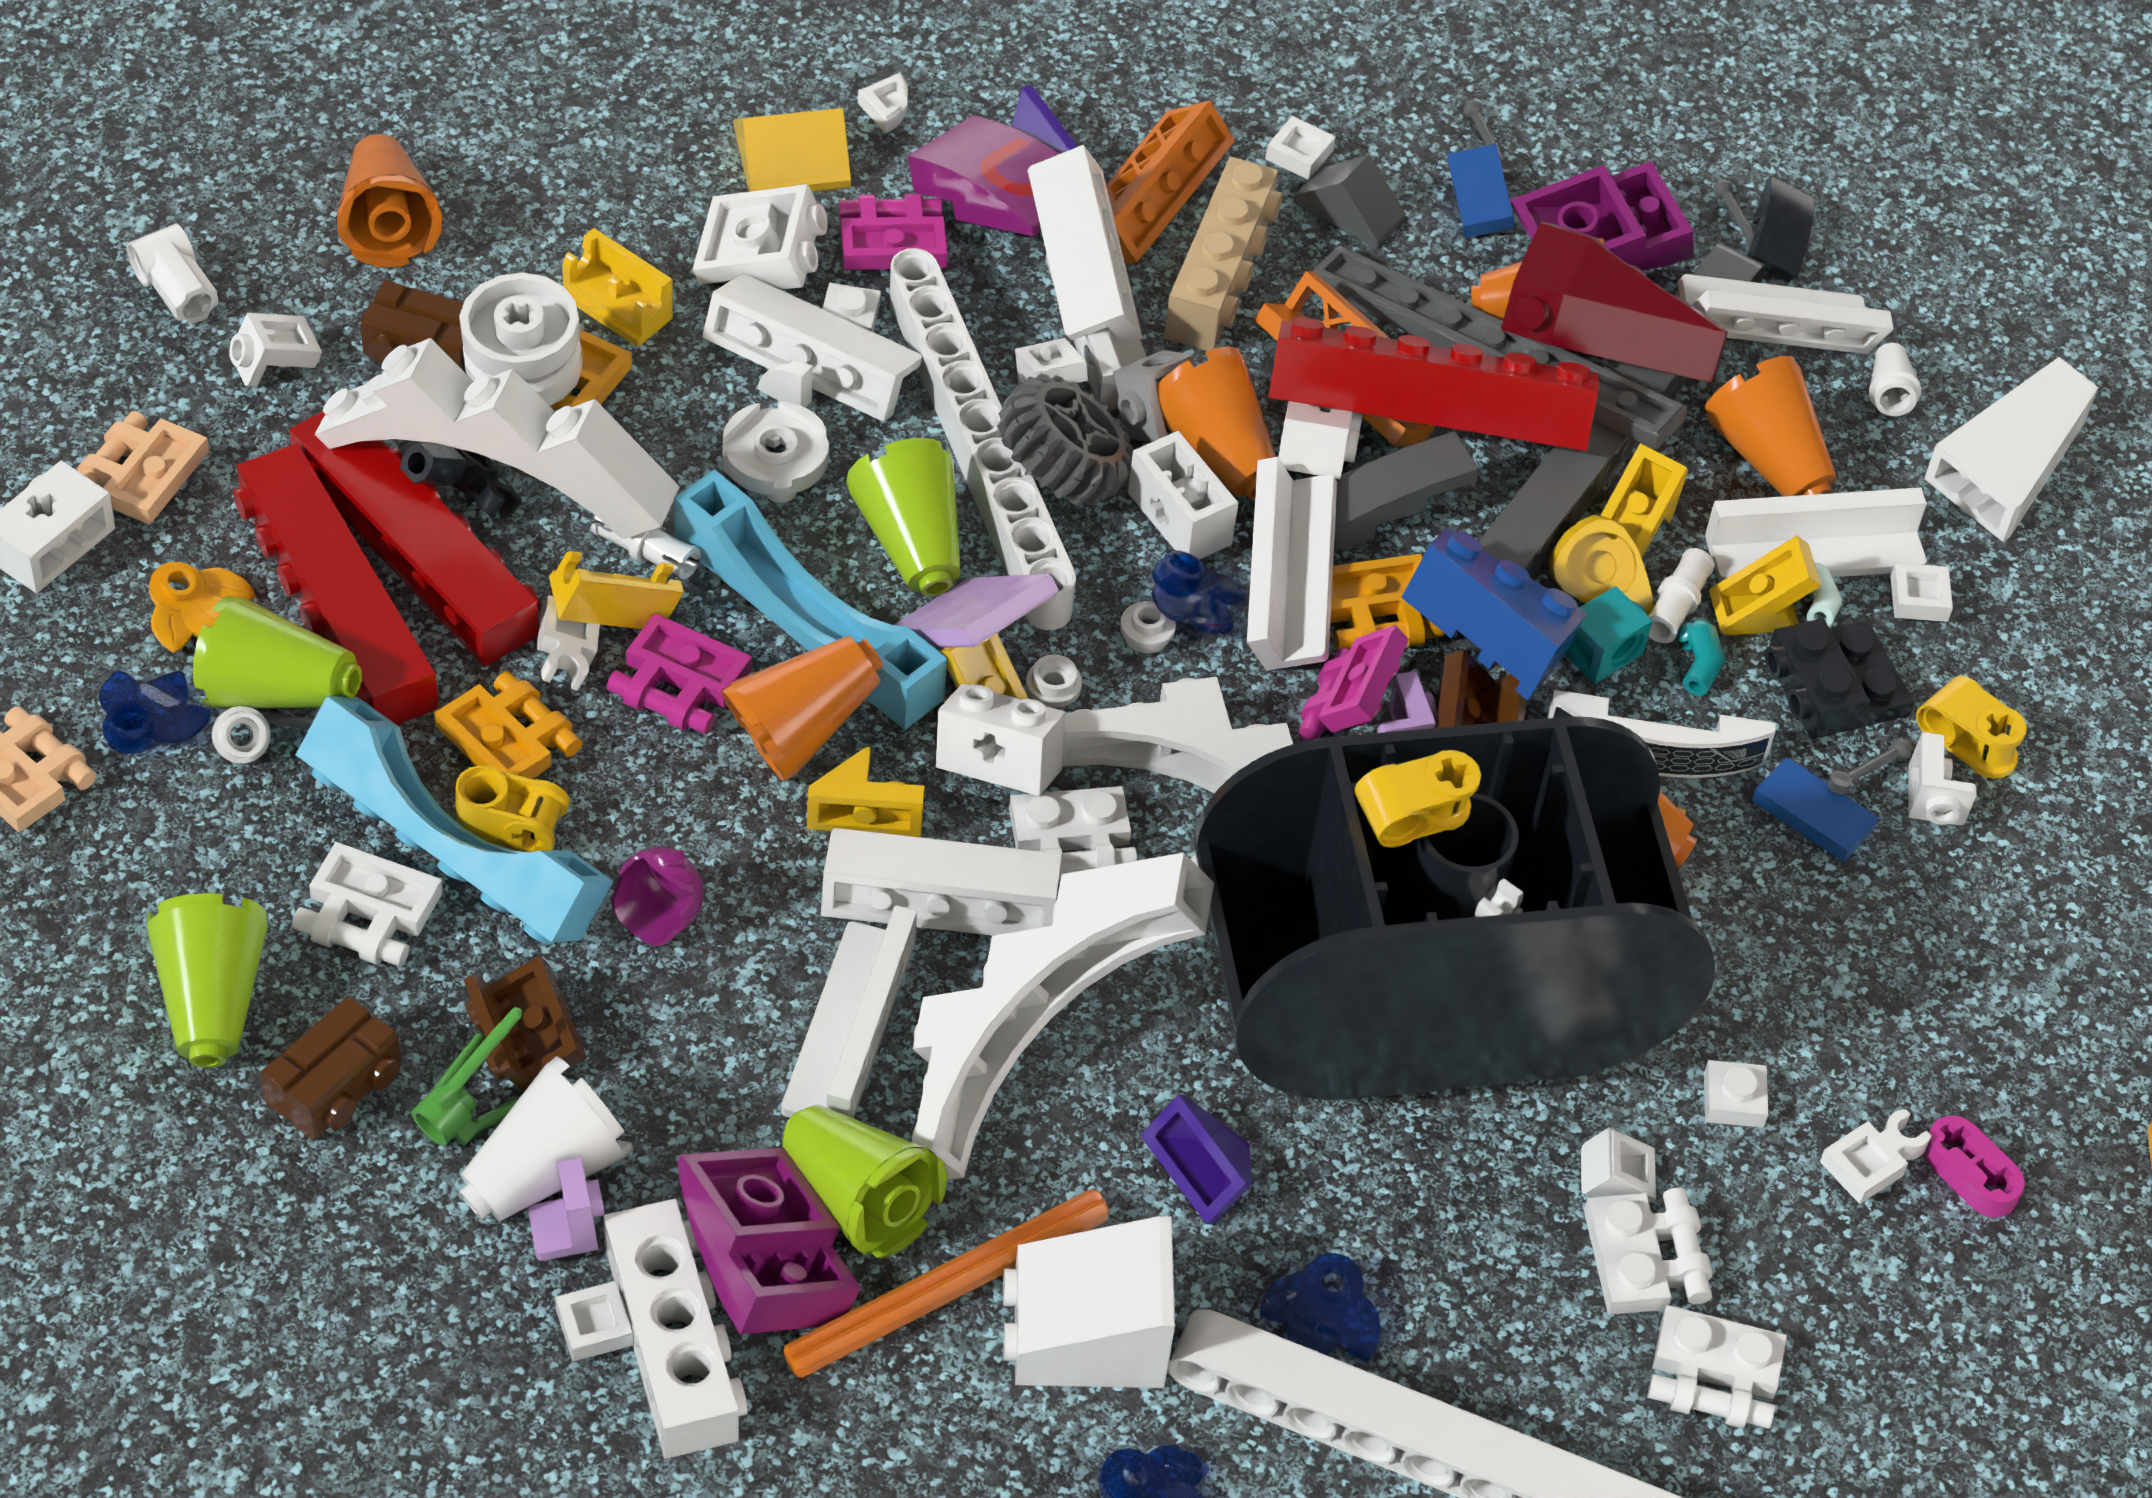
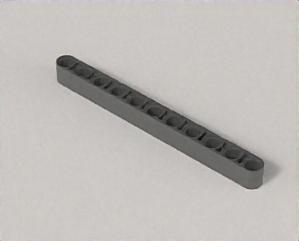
(1573, 478)

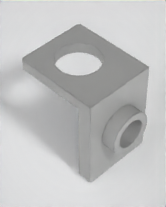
(1138, 393)

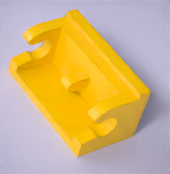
(618, 288)
(614, 597)

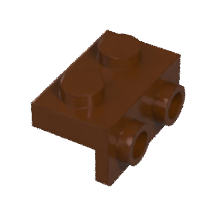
(1474, 697)
(541, 1031)

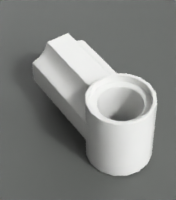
(171, 267)

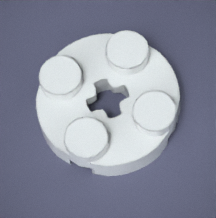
(769, 473)

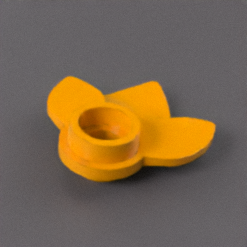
(185, 611)

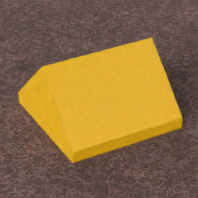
(794, 150)

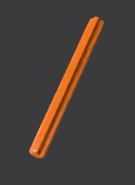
(939, 1285)

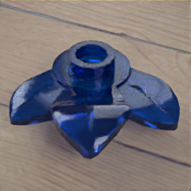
(1190, 592)
(154, 709)
(1324, 1317)
(1161, 1473)

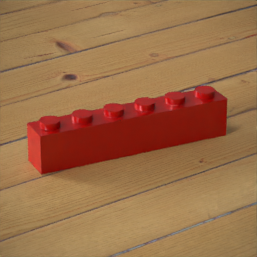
(1434, 383)
(425, 544)
(334, 581)

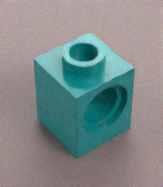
(1609, 635)

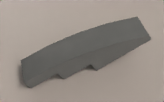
(1398, 486)

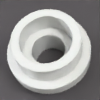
(1146, 627)
(1054, 670)
(258, 729)

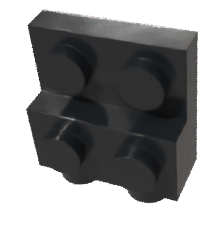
(1836, 677)

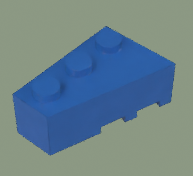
(1494, 608)

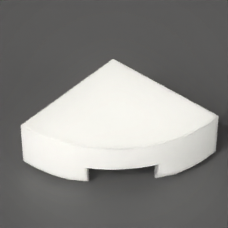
(885, 102)
(789, 382)

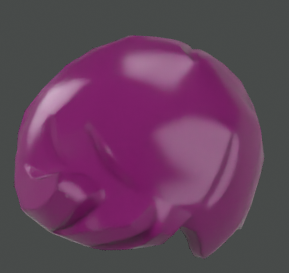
(657, 894)

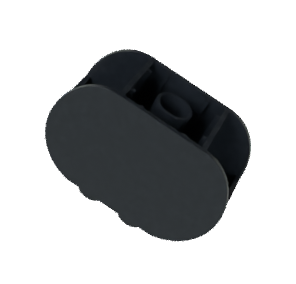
(1367, 960)

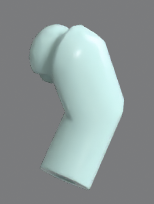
(1826, 598)

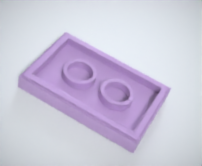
(979, 609)

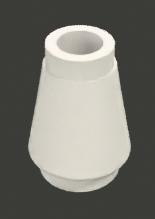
(1893, 381)

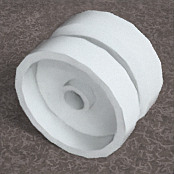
(523, 326)

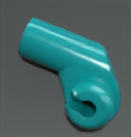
(1709, 655)

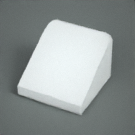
(1617, 1166)

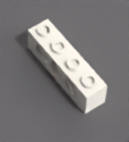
(683, 1413)

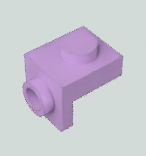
(1409, 705)
(567, 1224)

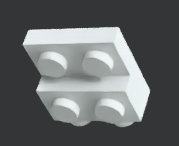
(762, 236)

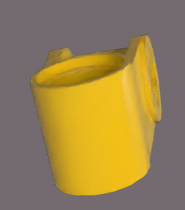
(1972, 723)
(1416, 799)
(510, 808)

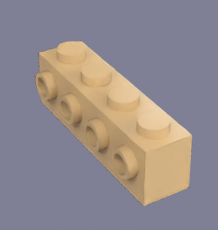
(1222, 254)

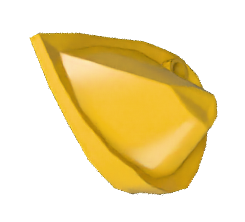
(1591, 563)

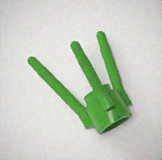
(448, 1106)

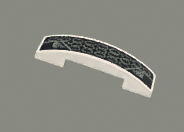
(1680, 750)

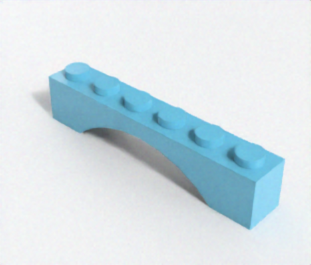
(757, 565)
(367, 758)

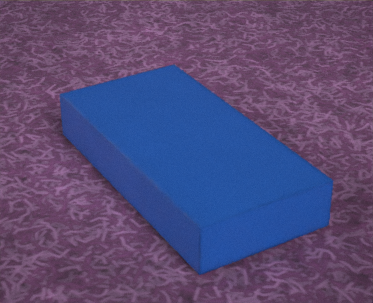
(1480, 191)
(1814, 810)

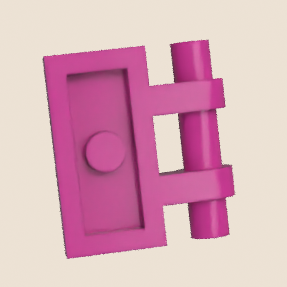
(880, 228)
(684, 660)
(1353, 683)

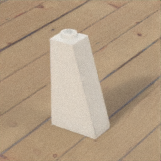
(2012, 447)

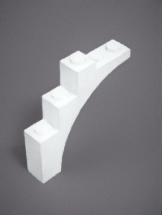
(503, 418)
(1178, 737)
(1032, 974)

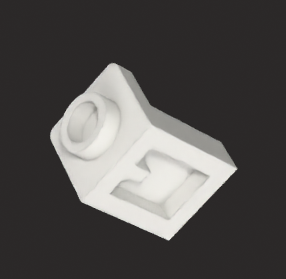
(273, 342)
(1052, 359)
(1930, 787)

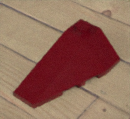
(1597, 304)

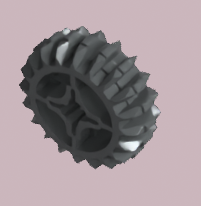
(1066, 440)

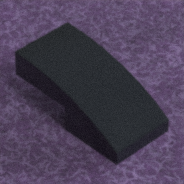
(1782, 229)

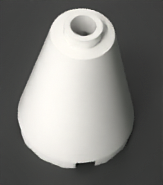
(544, 1127)

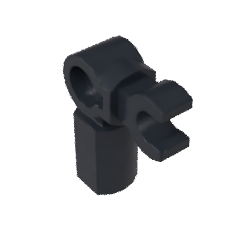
(462, 469)

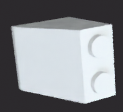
(1093, 1307)

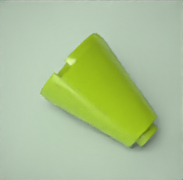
(912, 510)
(268, 661)
(207, 970)
(866, 1177)

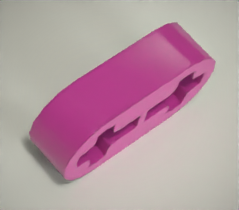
(1974, 1166)

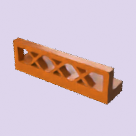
(1165, 174)
(1270, 318)

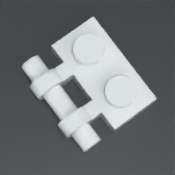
(1072, 822)
(373, 890)
(1629, 1253)
(1719, 1354)

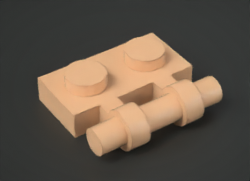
(155, 466)
(29, 787)

